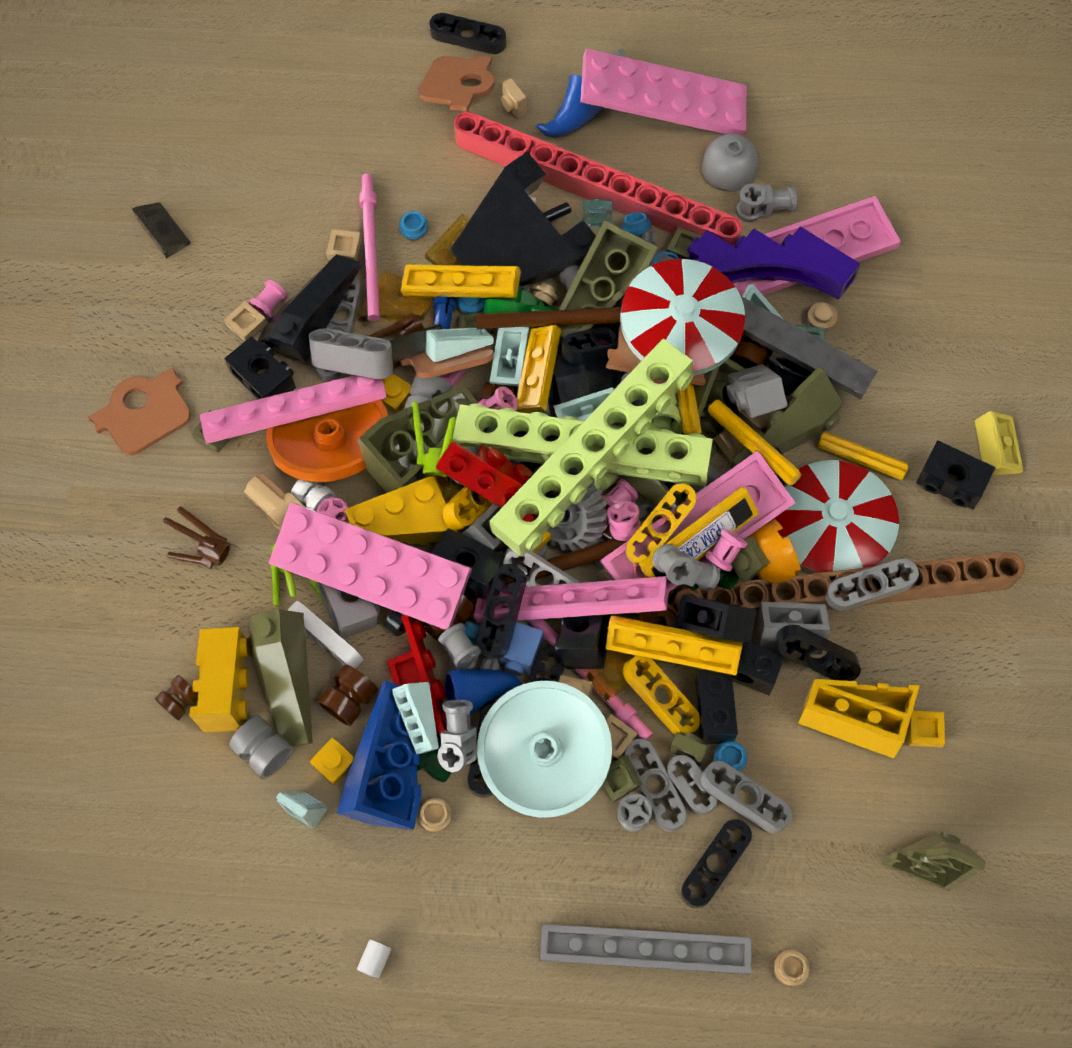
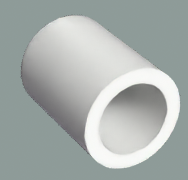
(374, 959)

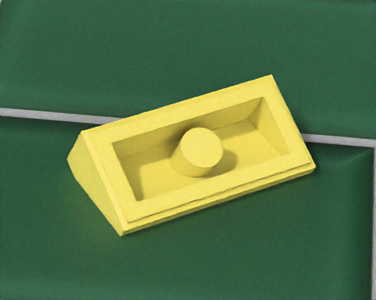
(999, 443)

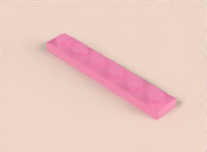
(290, 407)
(586, 599)

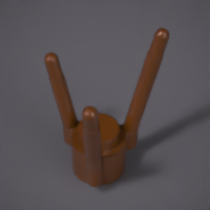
(401, 328)
(212, 548)

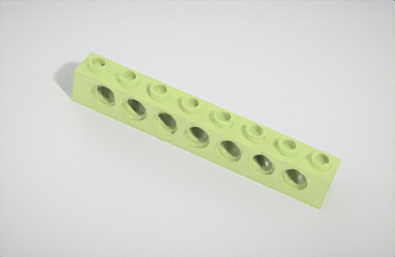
(662, 362)
(533, 448)

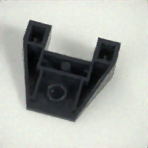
(515, 232)

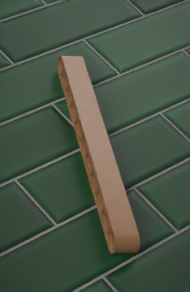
(928, 584)

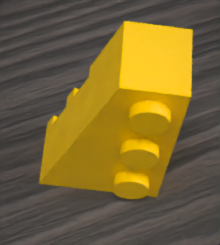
(405, 514)
(221, 680)
(861, 714)

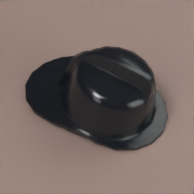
(790, 373)

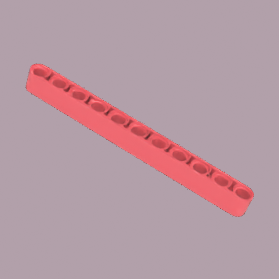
(507, 144)

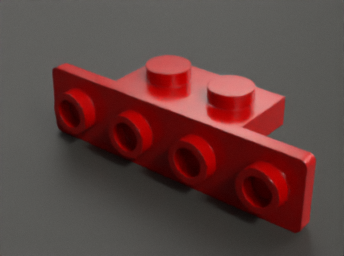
(485, 473)
(418, 668)

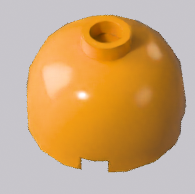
(779, 553)

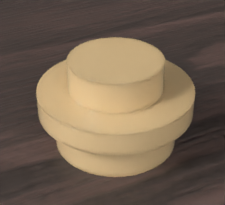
(545, 293)
(822, 315)
(434, 815)
(791, 967)

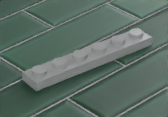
(646, 949)

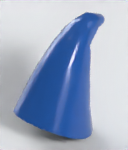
(572, 113)
(478, 685)

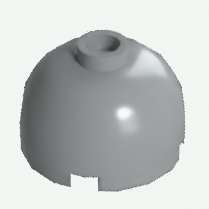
(730, 162)

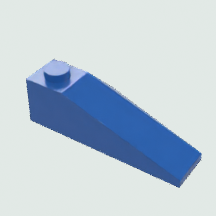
(384, 771)

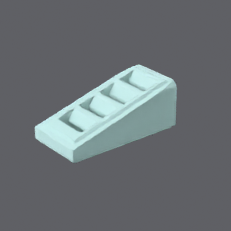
(448, 343)
(417, 714)
(302, 807)

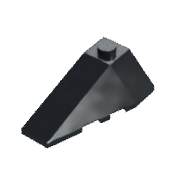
(310, 309)
(582, 379)

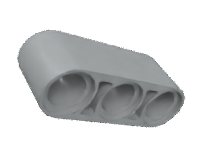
(351, 353)

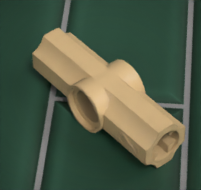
(269, 499)

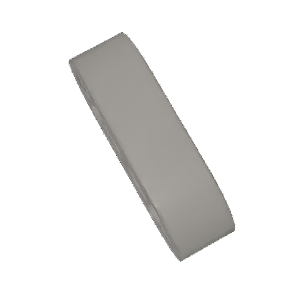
(685, 790)

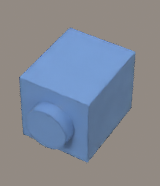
(523, 650)

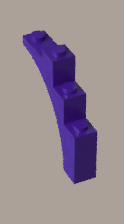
(798, 259)

